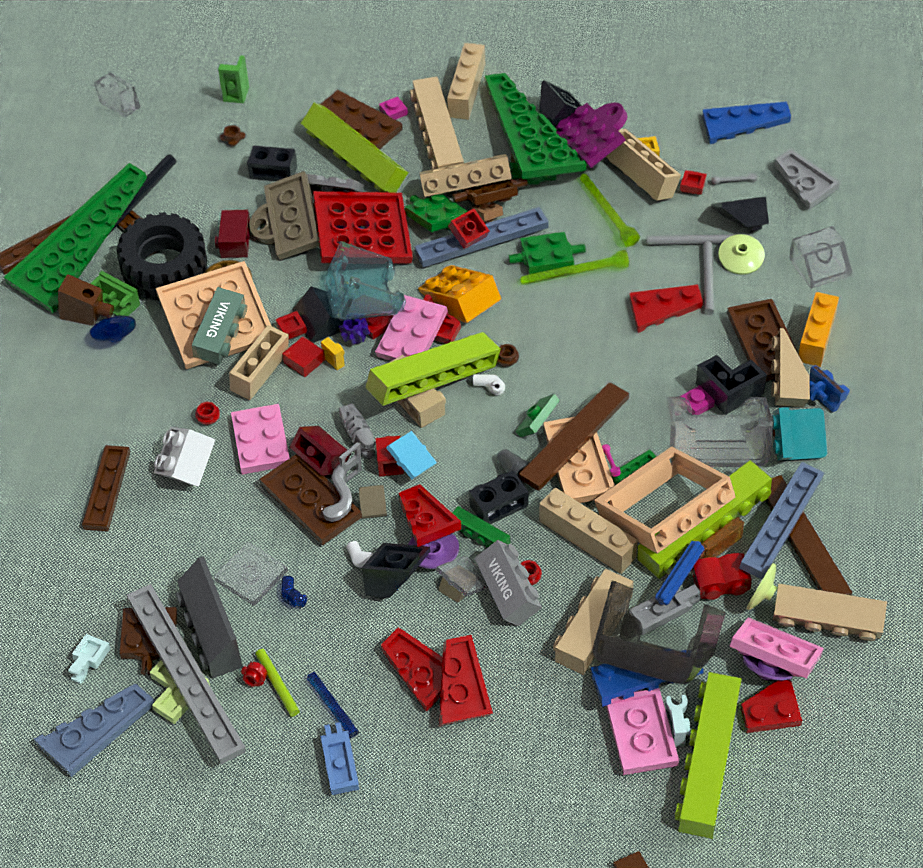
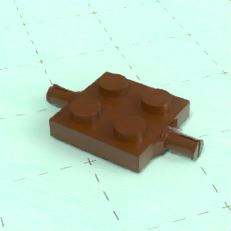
(487, 193)
(136, 643)

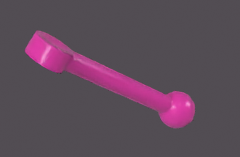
(615, 471)

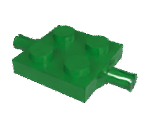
(433, 212)
(546, 252)

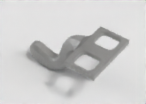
(341, 509)

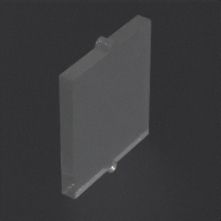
(463, 575)

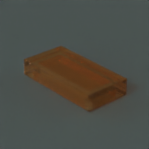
(723, 539)

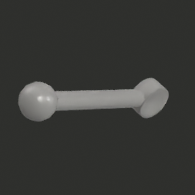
(751, 178)

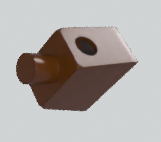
(82, 302)

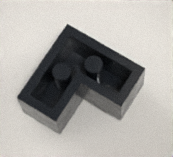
(730, 386)

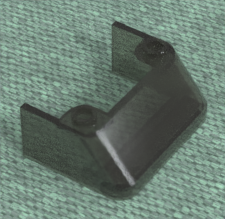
(620, 643)

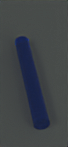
(332, 704)

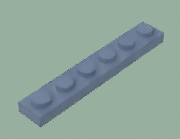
(500, 231)
(781, 520)

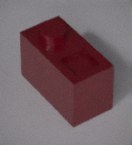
(233, 234)
(318, 449)

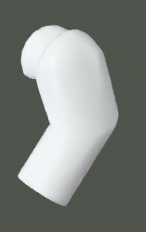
(491, 382)
(357, 556)

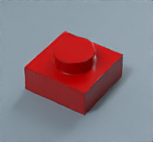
(693, 182)
(291, 324)

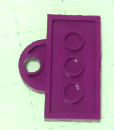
(594, 131)

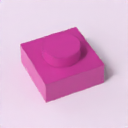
(393, 108)
(699, 400)

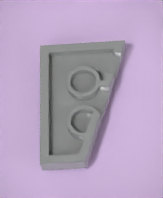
(805, 178)
(333, 183)

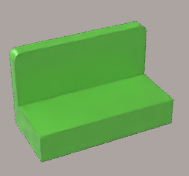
(234, 81)

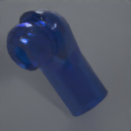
(290, 595)

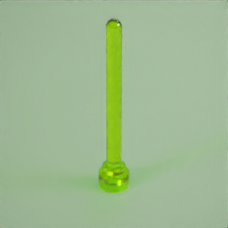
(628, 234)
(619, 260)

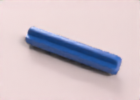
(679, 573)

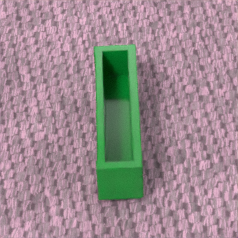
(478, 529)

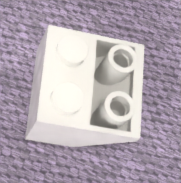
(184, 455)

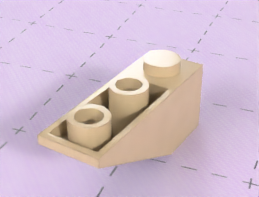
(791, 377)

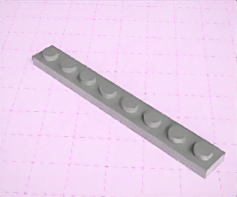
(186, 674)

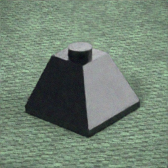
(556, 103)
(745, 212)
(391, 568)

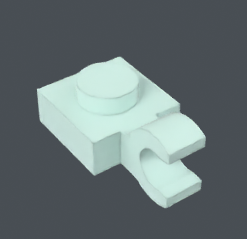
(87, 654)
(678, 724)

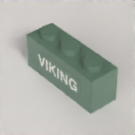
(219, 326)

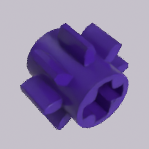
(354, 330)

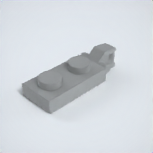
(655, 615)

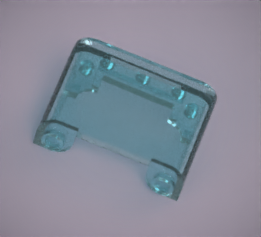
(359, 285)

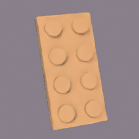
(587, 472)

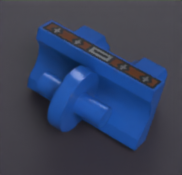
(826, 389)

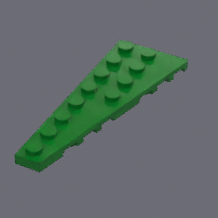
(529, 134)
(75, 241)

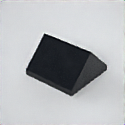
(317, 315)

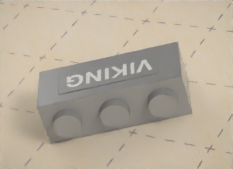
(508, 582)

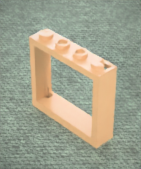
(650, 477)

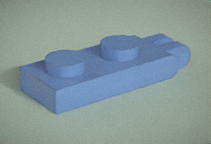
(339, 760)

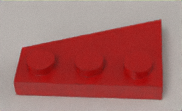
(659, 304)
(426, 515)
(416, 665)
(462, 683)

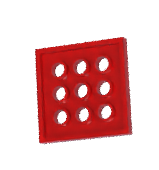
(374, 235)

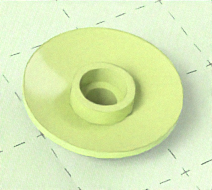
(738, 261)
(765, 589)

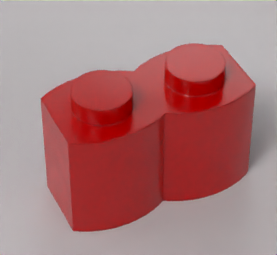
(721, 576)

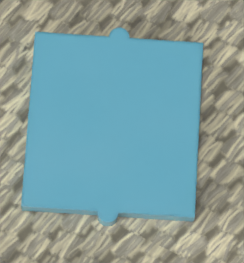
(411, 455)

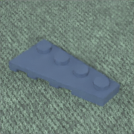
(84, 738)

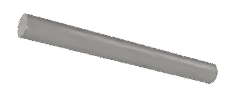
(685, 239)
(708, 278)

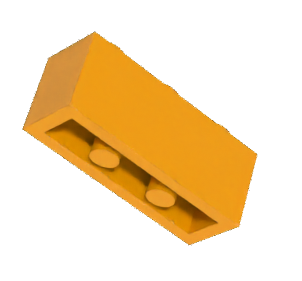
(818, 328)

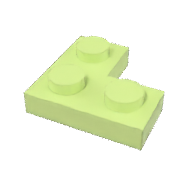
(170, 703)

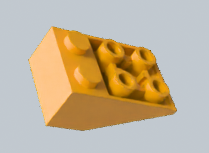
(462, 292)

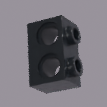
(271, 163)
(498, 497)

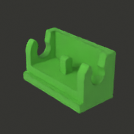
(117, 293)

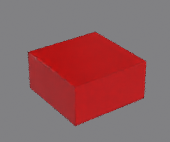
(469, 228)
(303, 356)

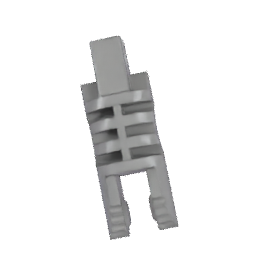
(357, 429)

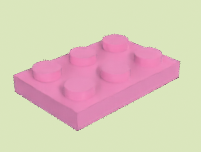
(411, 329)
(260, 438)
(776, 648)
(642, 732)

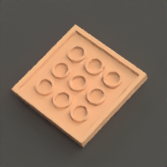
(189, 299)

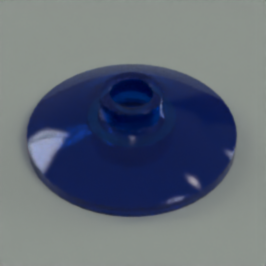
(113, 329)

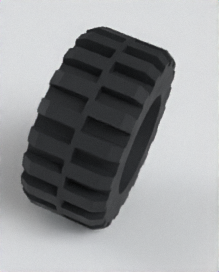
(157, 234)

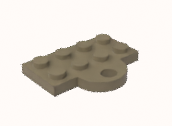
(287, 217)

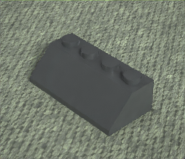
(208, 620)

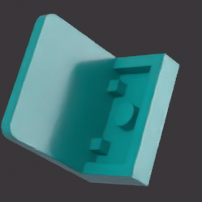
(799, 434)

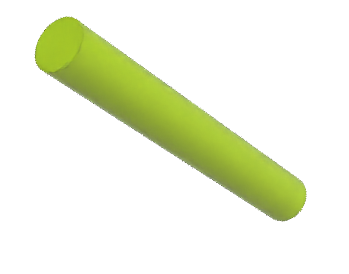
(277, 683)

